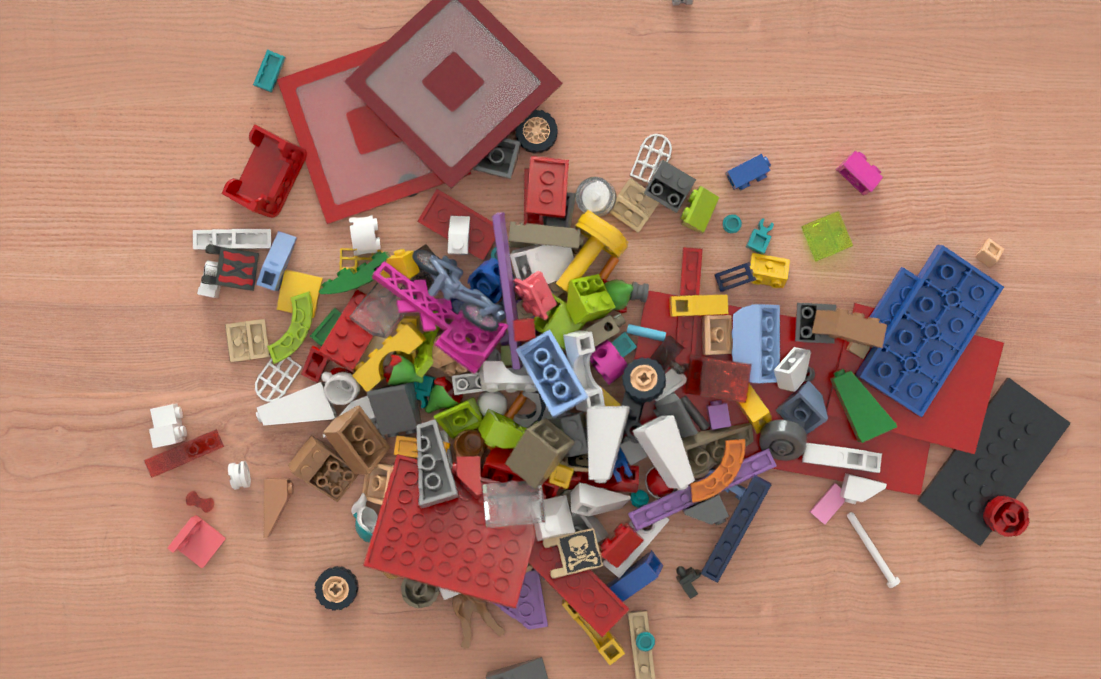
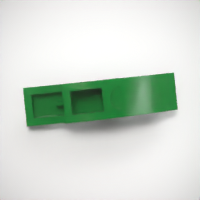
(350, 280)

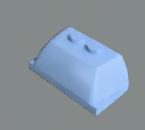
(757, 340)
(552, 373)

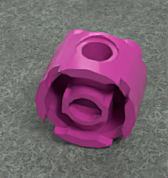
(608, 361)

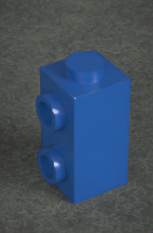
(748, 171)

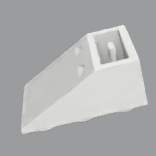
(544, 258)

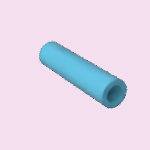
(646, 332)

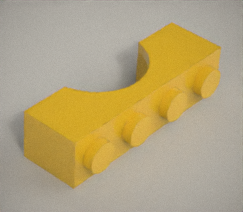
(406, 340)
(606, 645)

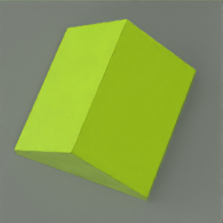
(460, 417)

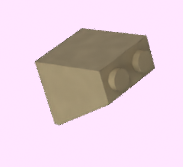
(539, 452)

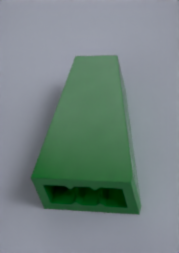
(861, 408)

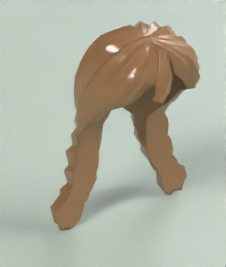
(464, 607)

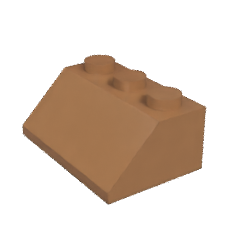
(357, 440)

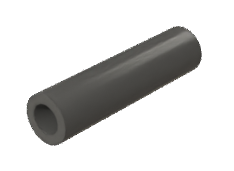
(694, 413)

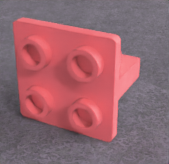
(535, 295)

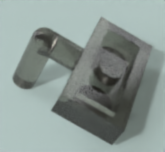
(667, 353)

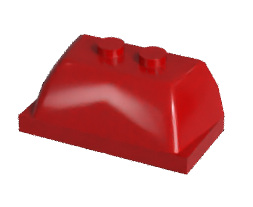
(497, 470)

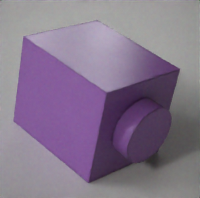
(718, 415)

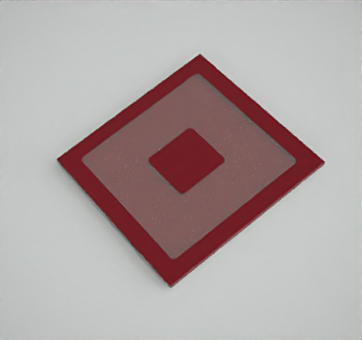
(453, 85)

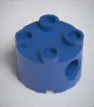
(487, 280)

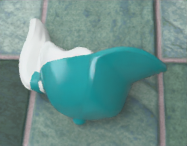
(365, 518)

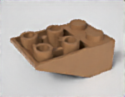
(322, 469)

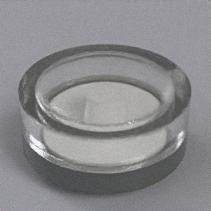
(596, 196)

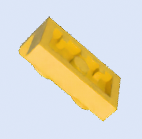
(769, 270)

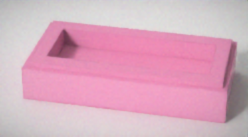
(828, 504)

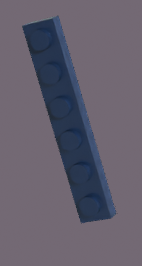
(736, 528)

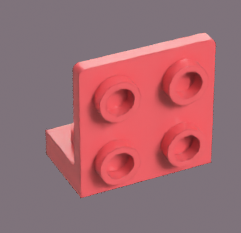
(197, 541)

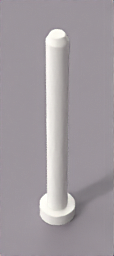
(892, 581)

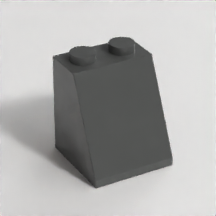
(395, 409)

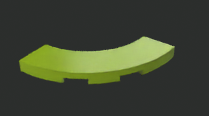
(298, 329)
(424, 356)

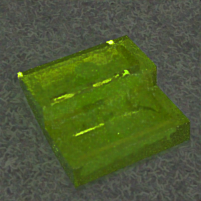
(827, 236)

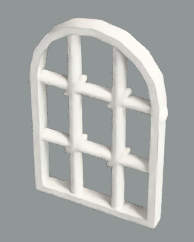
(660, 152)
(268, 381)

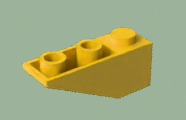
(698, 305)

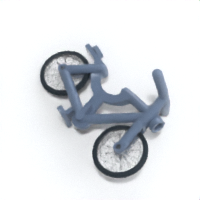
(478, 308)

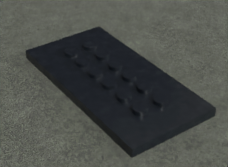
(1010, 449)

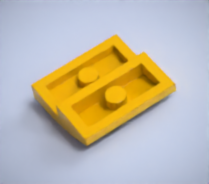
(296, 284)

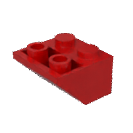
(620, 545)

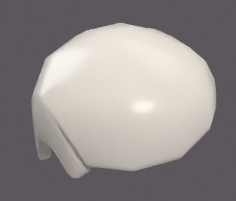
(492, 400)

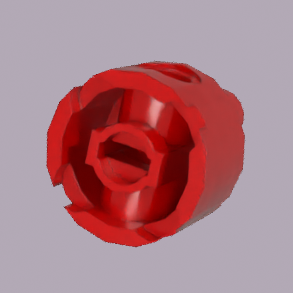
(1006, 516)

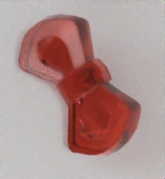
(193, 499)

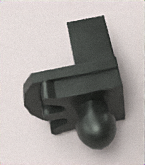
(686, 578)

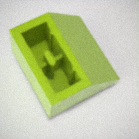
(700, 209)
(588, 299)
(558, 322)

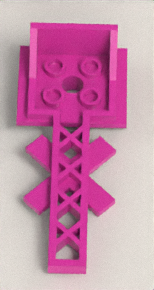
(453, 338)

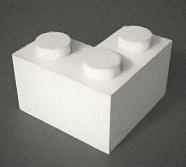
(167, 426)

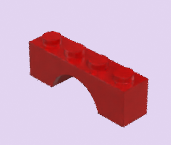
(628, 484)

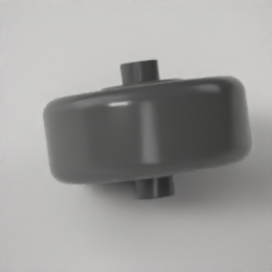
(784, 439)

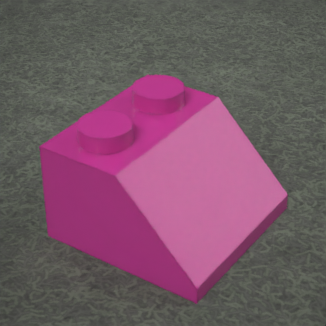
(860, 173)

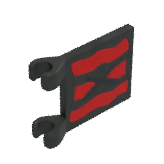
(234, 268)

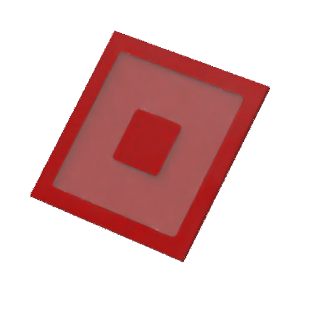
(349, 149)

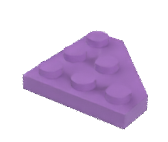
(530, 605)

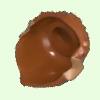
(469, 444)

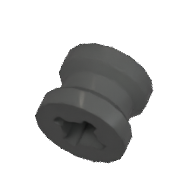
(639, 292)

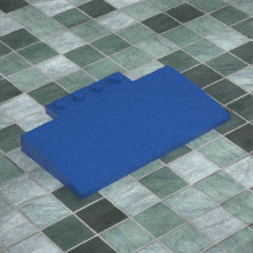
(927, 327)

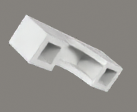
(579, 348)
(497, 377)

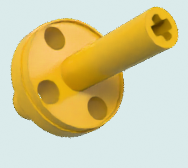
(600, 237)

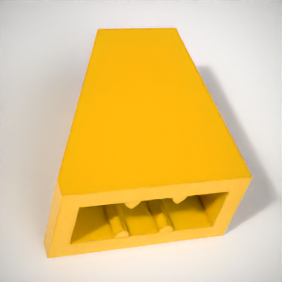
(755, 410)

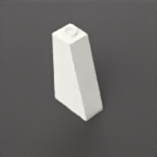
(301, 406)
(604, 439)
(666, 451)

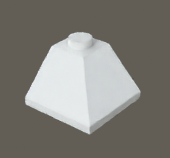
(557, 519)

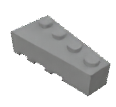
(435, 474)

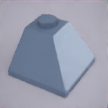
(804, 407)

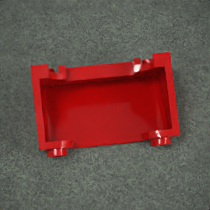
(267, 174)

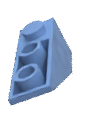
(276, 262)

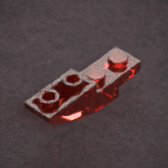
(184, 453)

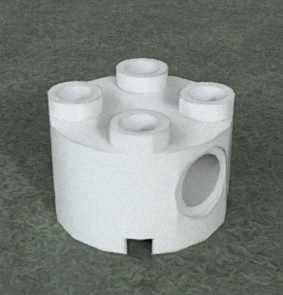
(364, 235)

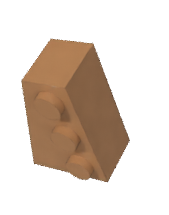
(850, 327)

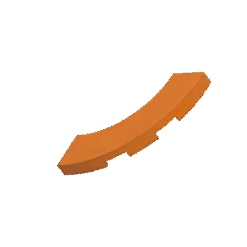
(724, 473)

